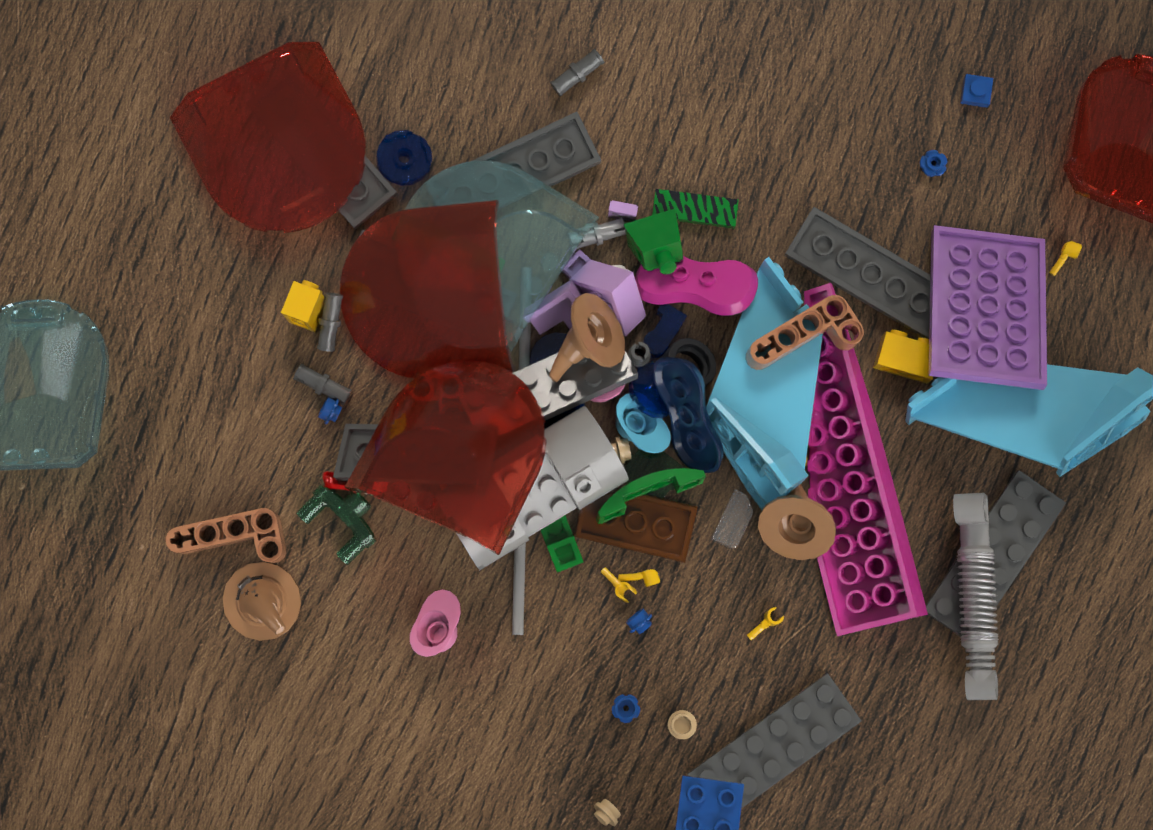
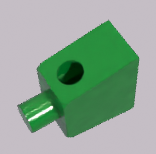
(656, 241)

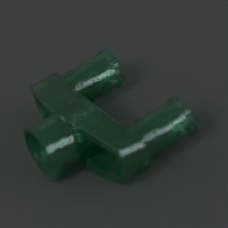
(350, 511)

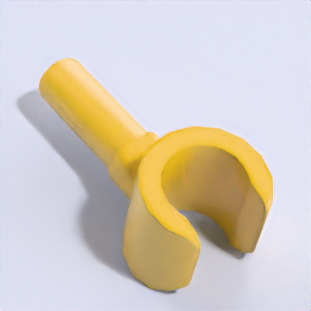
(1069, 249)
(649, 576)
(620, 587)
(764, 624)

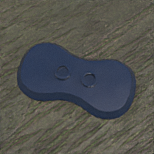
(691, 429)

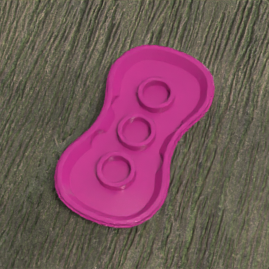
(716, 286)

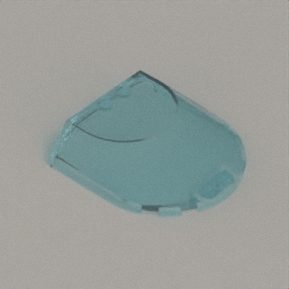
(534, 229)
(50, 386)

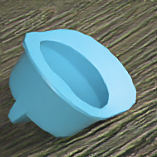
(644, 431)

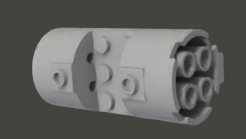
(574, 473)

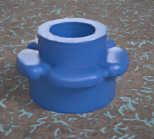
(930, 170)
(330, 410)
(639, 621)
(625, 716)

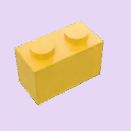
(304, 305)
(904, 356)

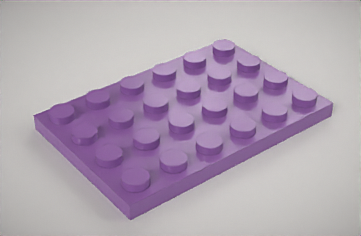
(988, 308)

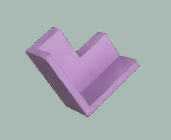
(614, 287)
(556, 308)

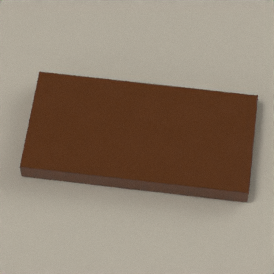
(647, 527)

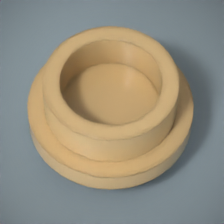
(622, 449)
(682, 724)
(606, 813)

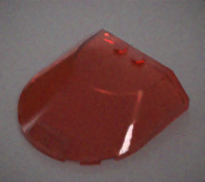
(1113, 137)
(275, 139)
(427, 289)
(457, 450)

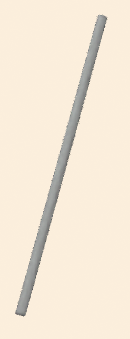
(519, 553)

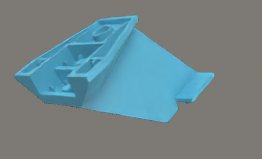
(768, 411)
(1054, 426)

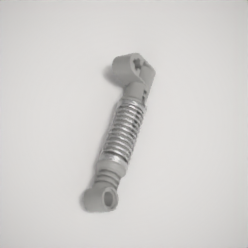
(977, 606)

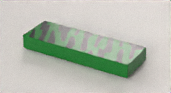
(697, 208)

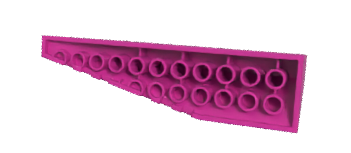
(870, 564)

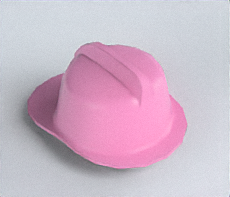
(436, 624)

